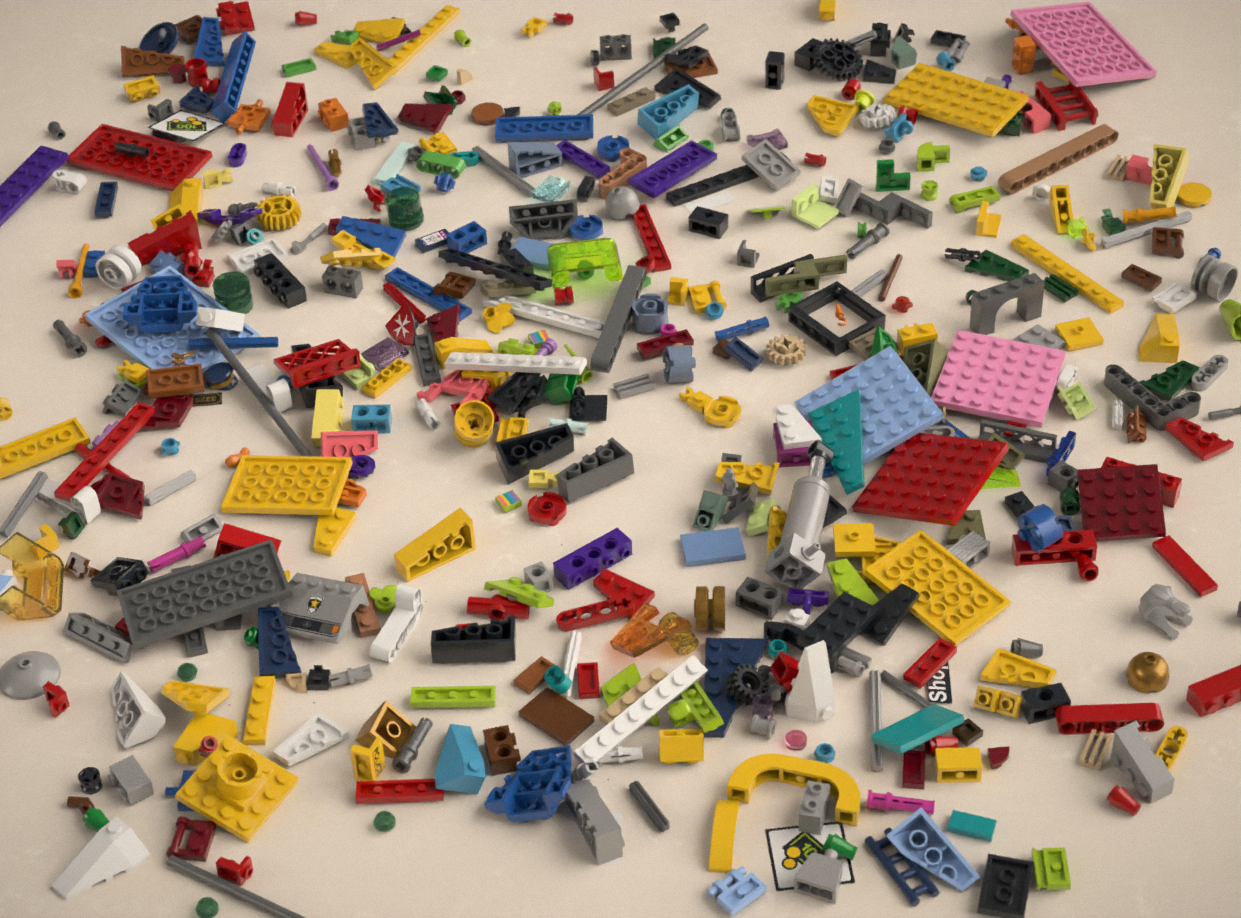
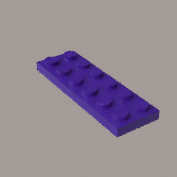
(672, 169)

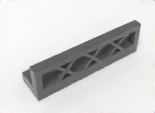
(1033, 449)
(100, 636)

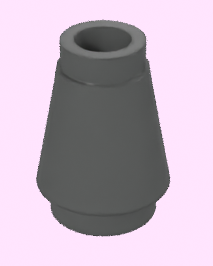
(1026, 648)

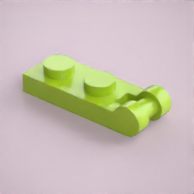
(974, 198)

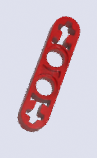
(596, 617)

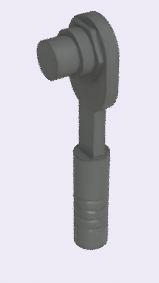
(1224, 413)

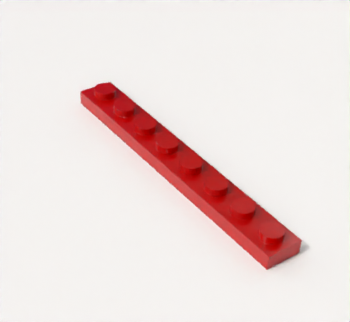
(104, 451)

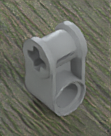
(730, 126)

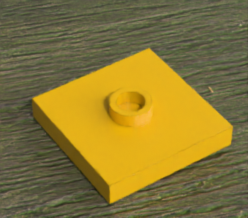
(1079, 334)
(854, 540)

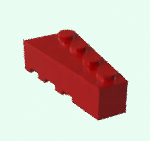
(167, 238)

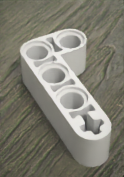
(276, 391)
(83, 502)
(399, 624)

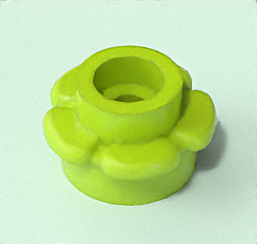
(554, 108)

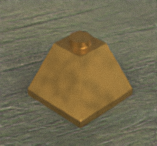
(390, 726)

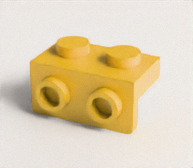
(142, 88)

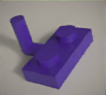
(807, 597)

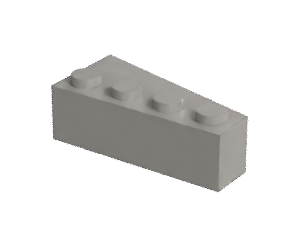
(595, 822)

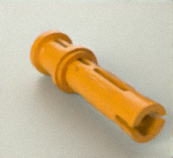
(1140, 215)

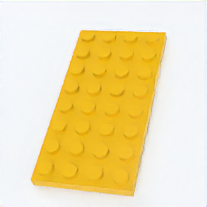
(956, 99)

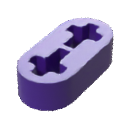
(237, 155)

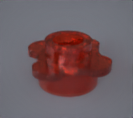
(902, 304)

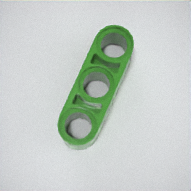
(435, 163)

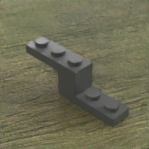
(892, 207)

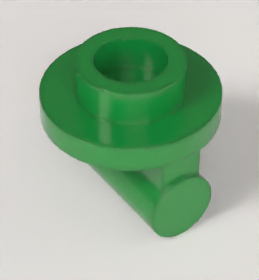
(251, 637)

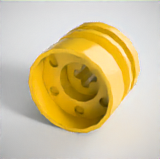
(471, 414)

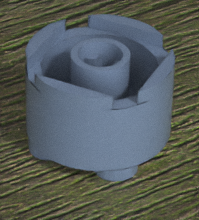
(649, 313)
(678, 364)

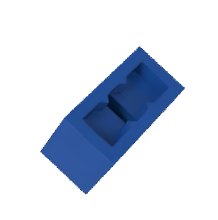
(467, 237)

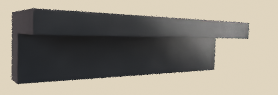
(758, 291)

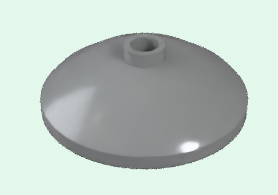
(27, 673)

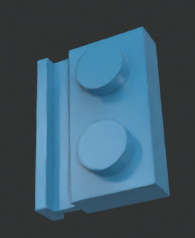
(397, 182)

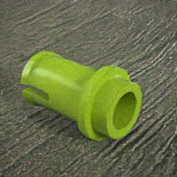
(459, 35)

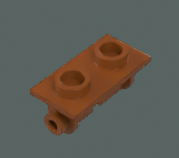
(1136, 426)

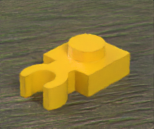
(534, 25)
(132, 372)
(695, 400)

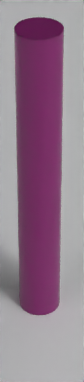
(398, 40)

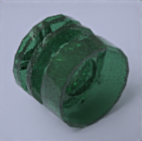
(404, 208)
(233, 292)

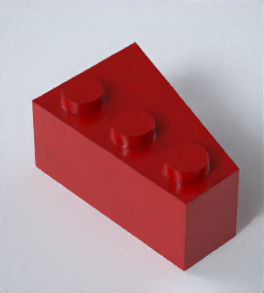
(290, 110)
(237, 538)

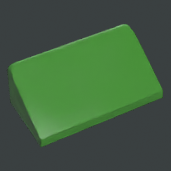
(671, 139)

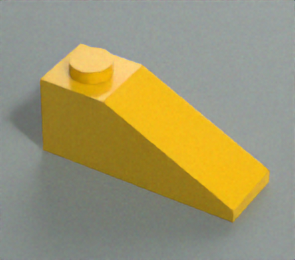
(1060, 207)
(464, 345)

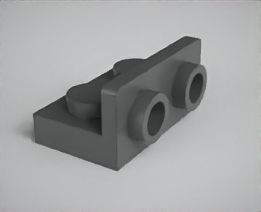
(122, 398)

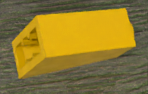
(827, 10)
(188, 744)

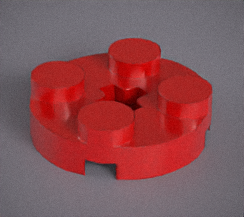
(538, 512)

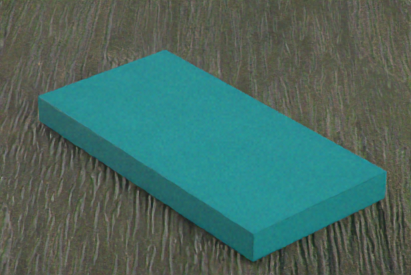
(917, 728)

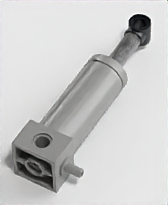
(798, 556)

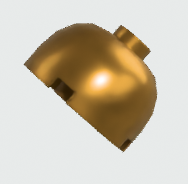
(1148, 672)

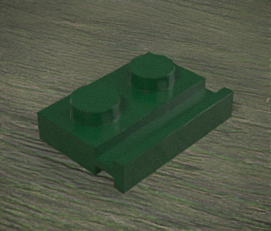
(662, 45)

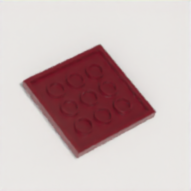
(1122, 502)

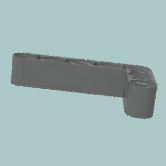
(1156, 411)

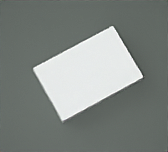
(244, 259)

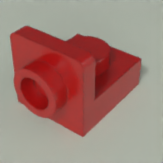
(235, 872)

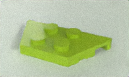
(620, 685)

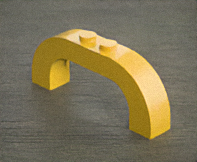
(796, 772)

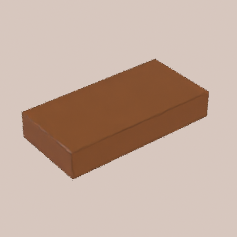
(533, 676)

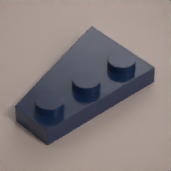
(377, 121)

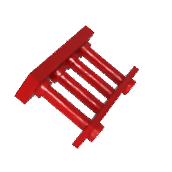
(1049, 103)

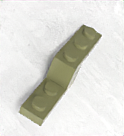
(806, 275)

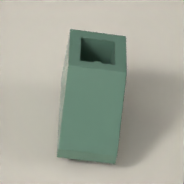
(903, 54)
(709, 511)

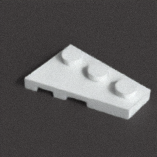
(793, 428)
(310, 739)

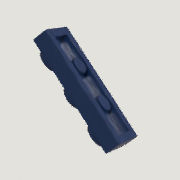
(106, 199)

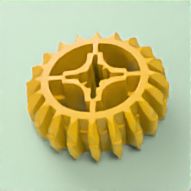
(279, 212)

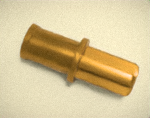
(334, 162)

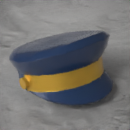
(220, 376)

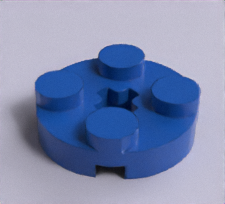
(610, 147)
(586, 227)

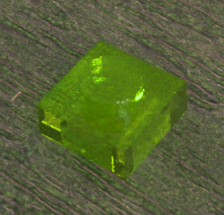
(1075, 227)

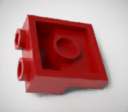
(235, 17)

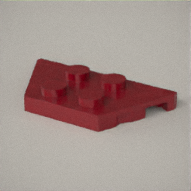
(121, 495)

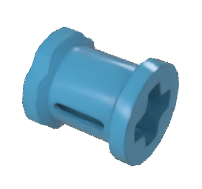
(944, 59)

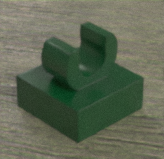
(72, 525)

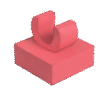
(66, 266)

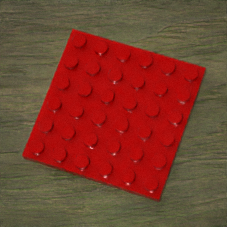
(931, 478)

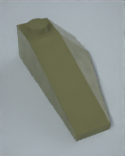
(926, 362)

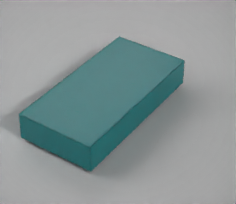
(972, 825)

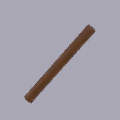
(890, 277)

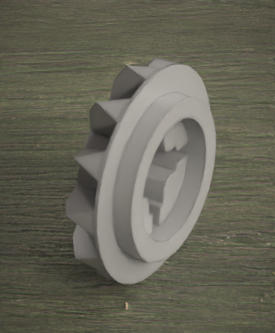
(221, 231)

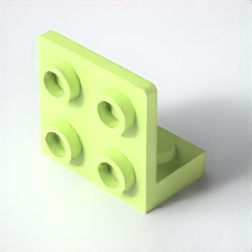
(811, 210)

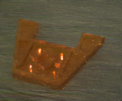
(641, 635)

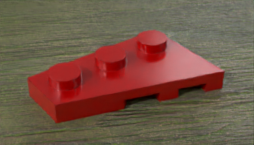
(1199, 442)
(615, 586)

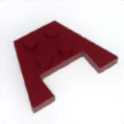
(169, 411)

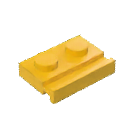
(512, 428)

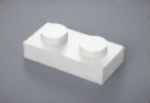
(828, 190)

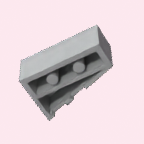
(1139, 764)

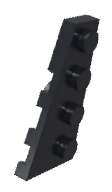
(679, 79)

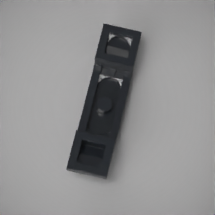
(788, 634)

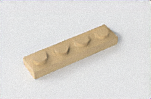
(632, 695)

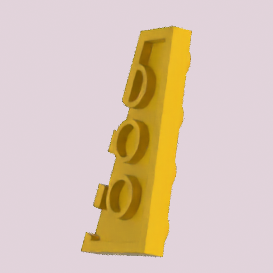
(374, 64)

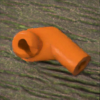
(233, 460)

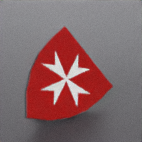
(403, 326)

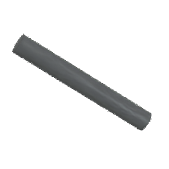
(905, 689)

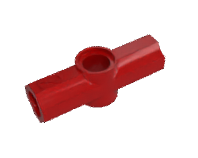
(191, 259)
(497, 607)

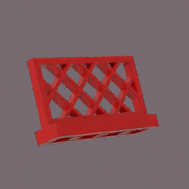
(314, 369)

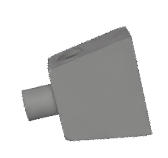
(820, 876)

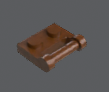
(1162, 241)
(459, 285)

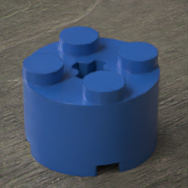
(1039, 527)

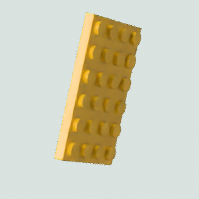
(287, 485)
(952, 595)

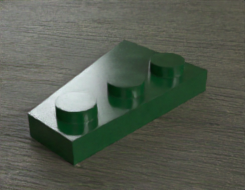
(998, 266)
(1172, 381)

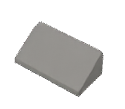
(206, 528)

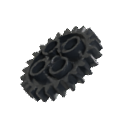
(837, 59)

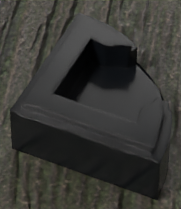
(512, 111)

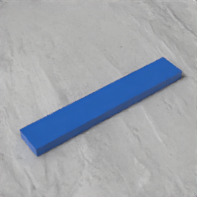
(425, 292)

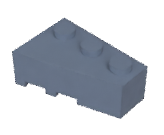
(533, 157)

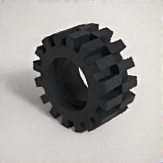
(752, 677)

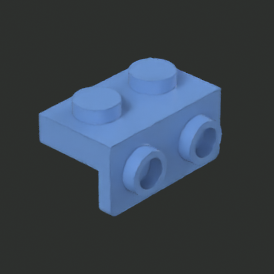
(164, 260)

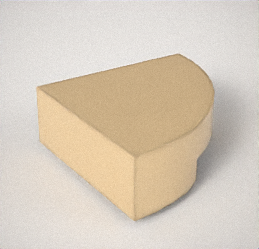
(463, 76)
(297, 682)

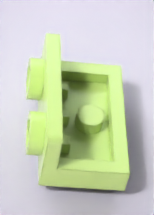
(1077, 400)
(759, 517)

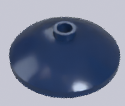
(160, 38)

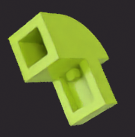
(929, 155)

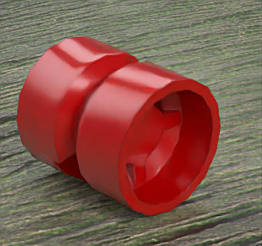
(196, 71)

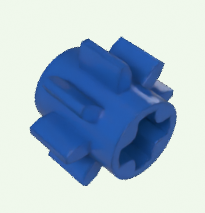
(444, 182)

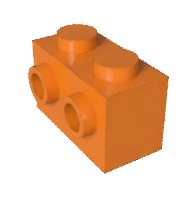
(1023, 55)
(333, 114)

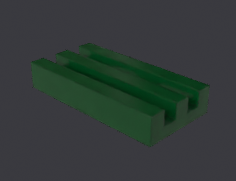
(1059, 288)

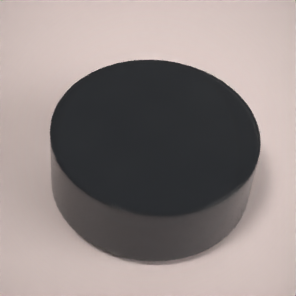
(594, 57)

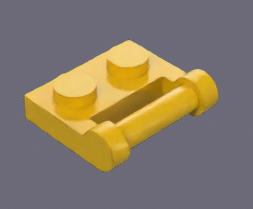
(700, 296)

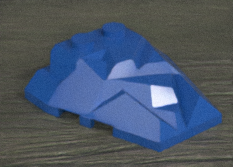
(161, 305)
(535, 788)

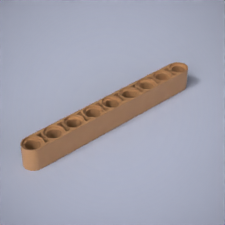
(1058, 158)

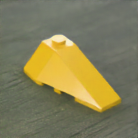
(189, 195)

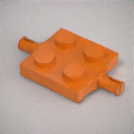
(249, 117)

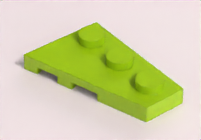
(847, 579)
(524, 592)

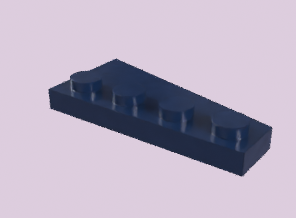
(275, 646)

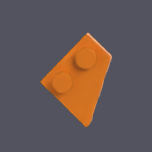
(352, 494)

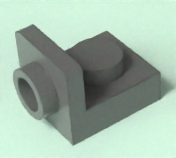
(160, 111)

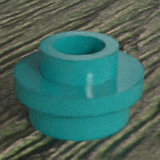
(251, 240)
(777, 646)

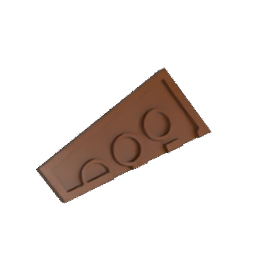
(146, 63)

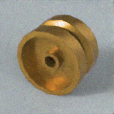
(710, 608)

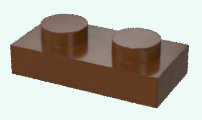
(1141, 277)

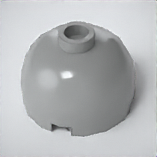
(621, 202)

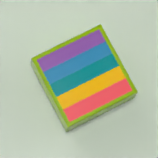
(538, 338)
(508, 501)

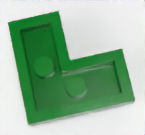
(888, 180)

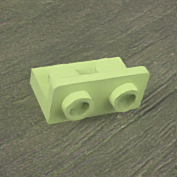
(361, 375)

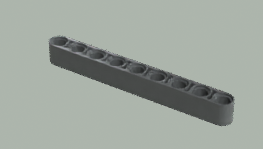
(618, 319)

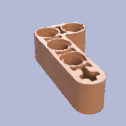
(630, 164)

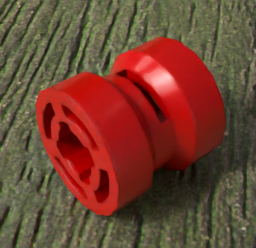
(210, 85)
(911, 114)
(563, 295)

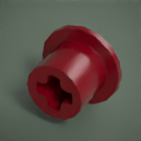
(178, 73)

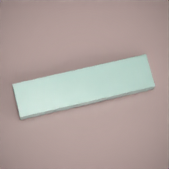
(394, 163)

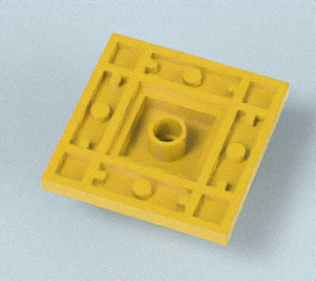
(237, 788)

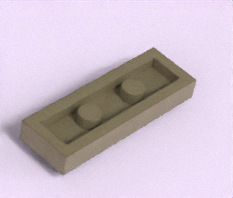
(631, 101)
(506, 288)

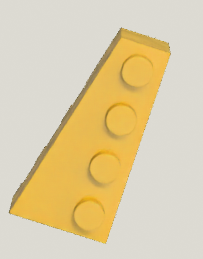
(437, 546)

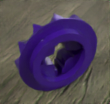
(363, 461)

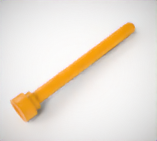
(75, 290)

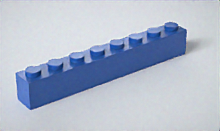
(233, 76)

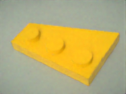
(379, 30)
(336, 53)
(349, 258)
(332, 530)

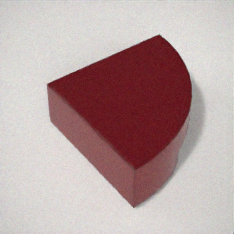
(997, 756)

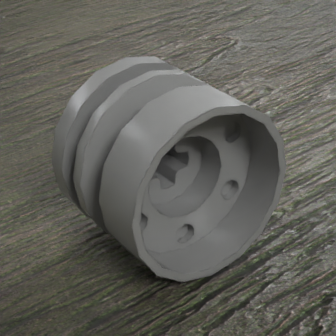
(1214, 278)

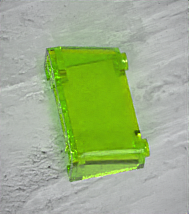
(583, 256)

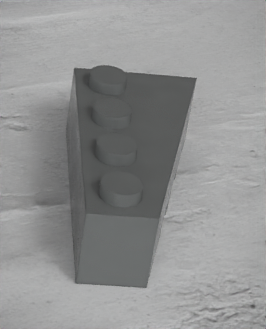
(595, 471)

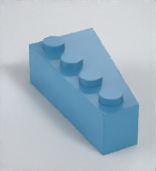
(668, 111)

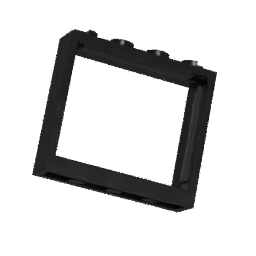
(799, 316)

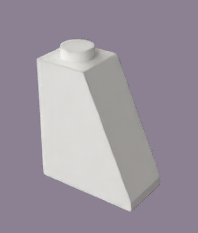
(220, 319)

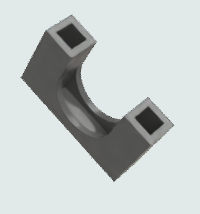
(988, 301)

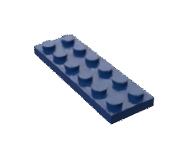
(544, 127)

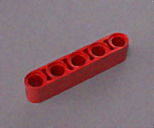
(1108, 717)

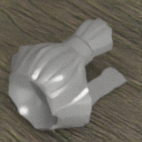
(1160, 604)

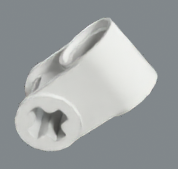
(69, 182)

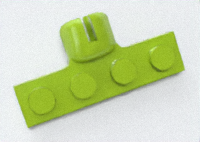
(694, 706)

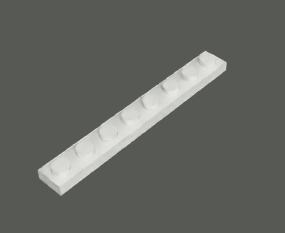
(549, 315)
(516, 363)
(641, 711)

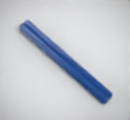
(240, 342)

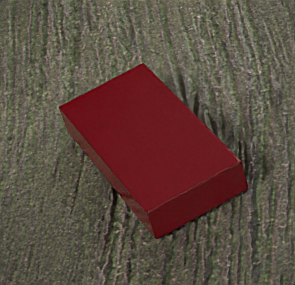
(913, 769)

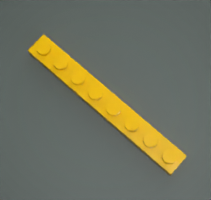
(428, 32)
(1067, 273)

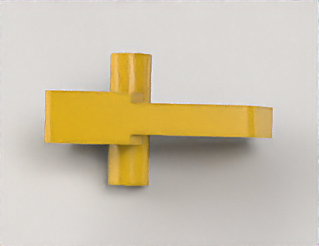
(1088, 239)

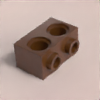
(500, 750)

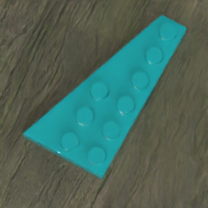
(841, 430)

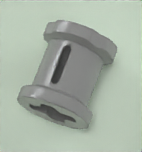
(762, 726)

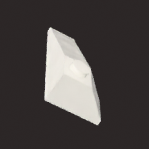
(136, 712)

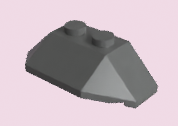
(544, 219)

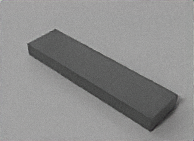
(427, 359)

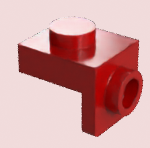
(56, 697)

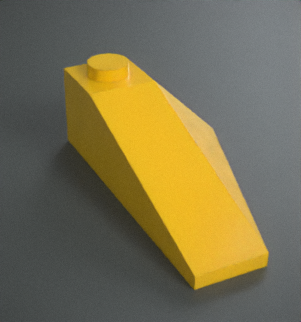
(1160, 340)

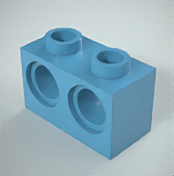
(372, 418)

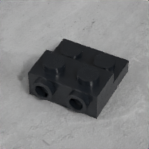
(120, 574)

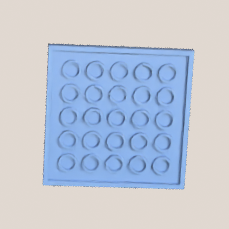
(891, 402)

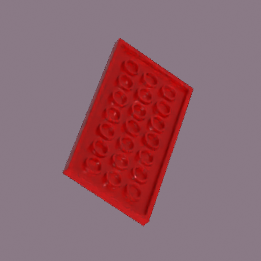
(163, 168)

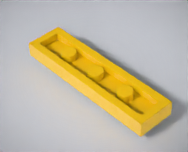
(259, 710)

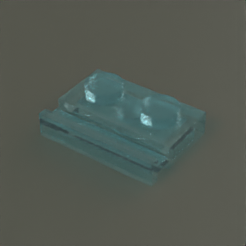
(551, 189)

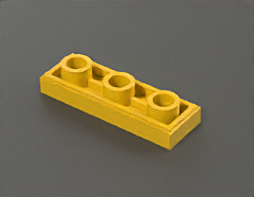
(386, 378)

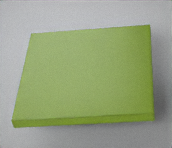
(766, 210)

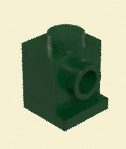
(1013, 126)

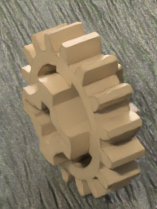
(786, 349)

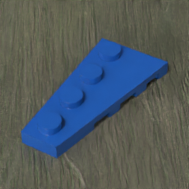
(209, 43)
(373, 235)

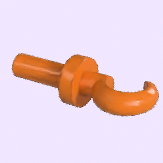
(840, 315)

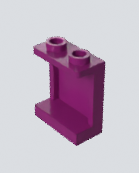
(790, 457)

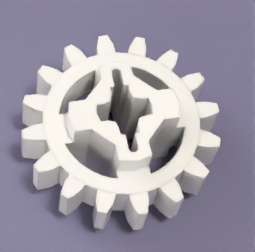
(877, 115)

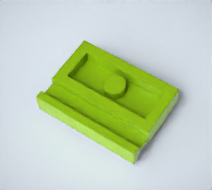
(1051, 869)

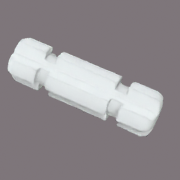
(1117, 414)

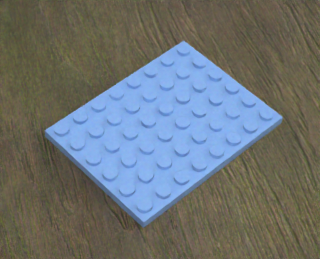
(156, 349)

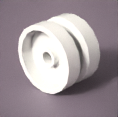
(118, 267)

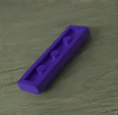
(583, 159)

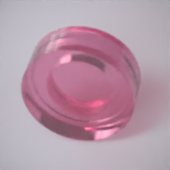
(796, 740)

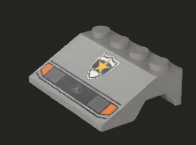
(321, 607)

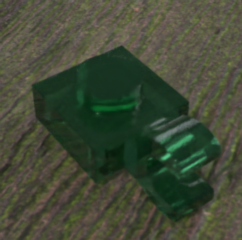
(1110, 224)

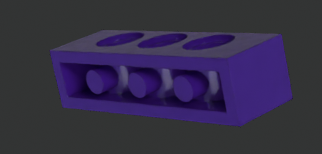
(592, 558)

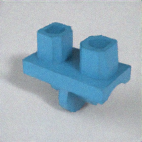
(899, 128)

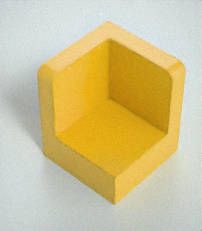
(678, 291)
(49, 538)

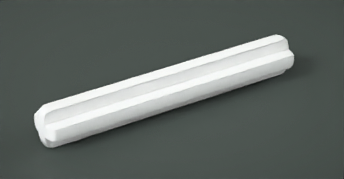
(571, 657)

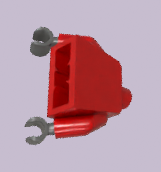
(784, 670)

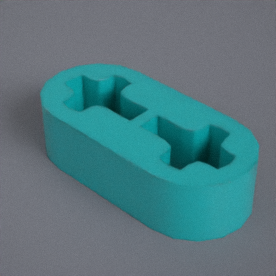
(470, 157)
(557, 679)

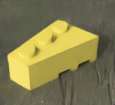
(327, 414)

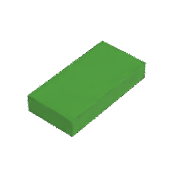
(298, 67)

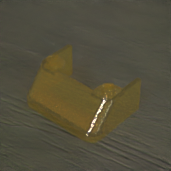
(42, 580)

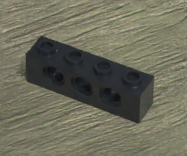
(279, 280)

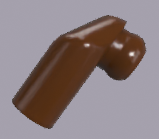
(82, 803)

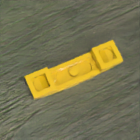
(346, 241)
(723, 835)

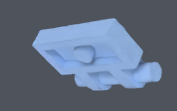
(740, 894)

